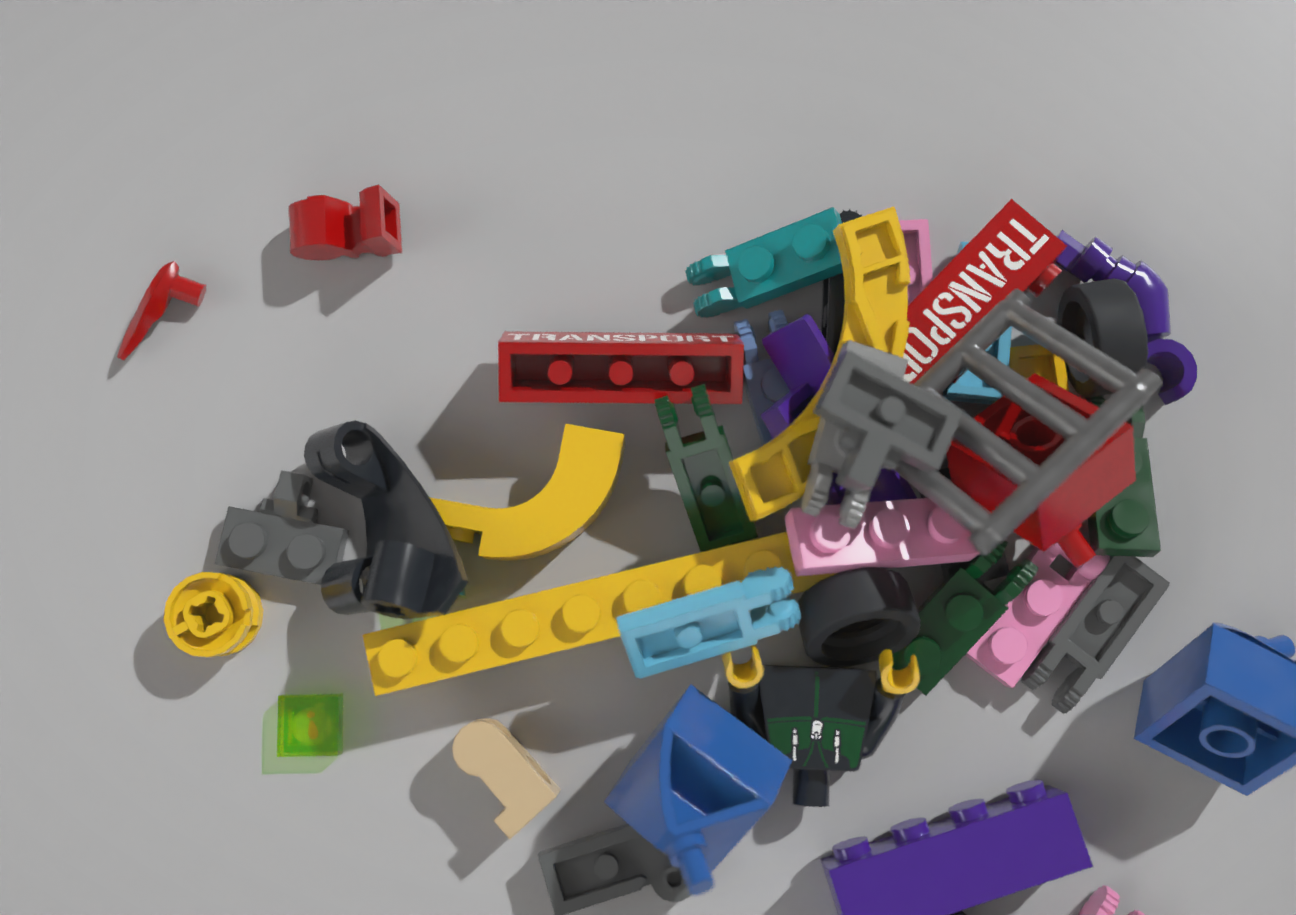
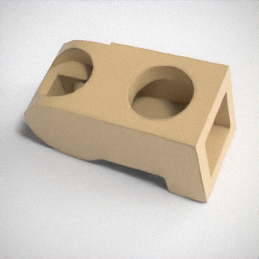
(508, 770)

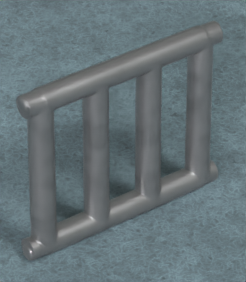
(1082, 435)

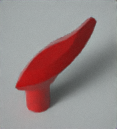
(164, 287)

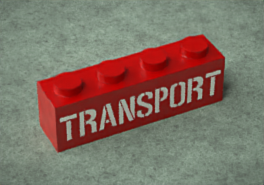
(1003, 256)
(618, 367)

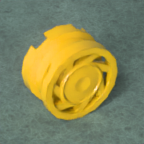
(213, 614)

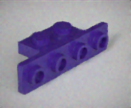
(803, 363)

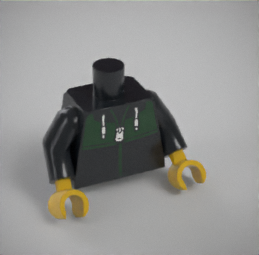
(818, 714)

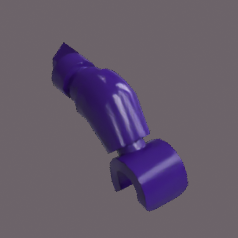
(1169, 356)

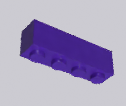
(961, 858)

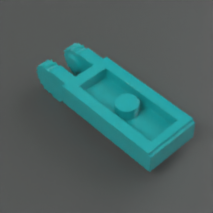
(769, 265)

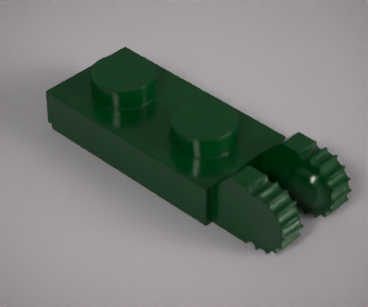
(705, 475)
(1129, 520)
(960, 615)

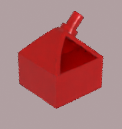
(1076, 499)

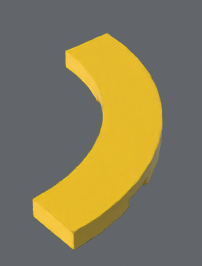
(875, 316)

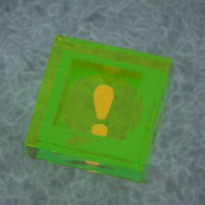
(310, 725)

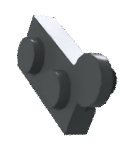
(608, 868)

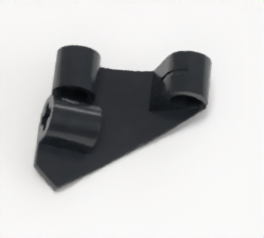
(409, 553)

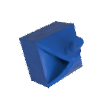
(1225, 707)
(698, 786)

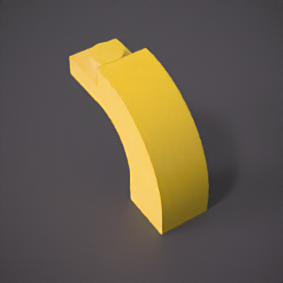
(558, 514)

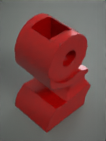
(335, 228)

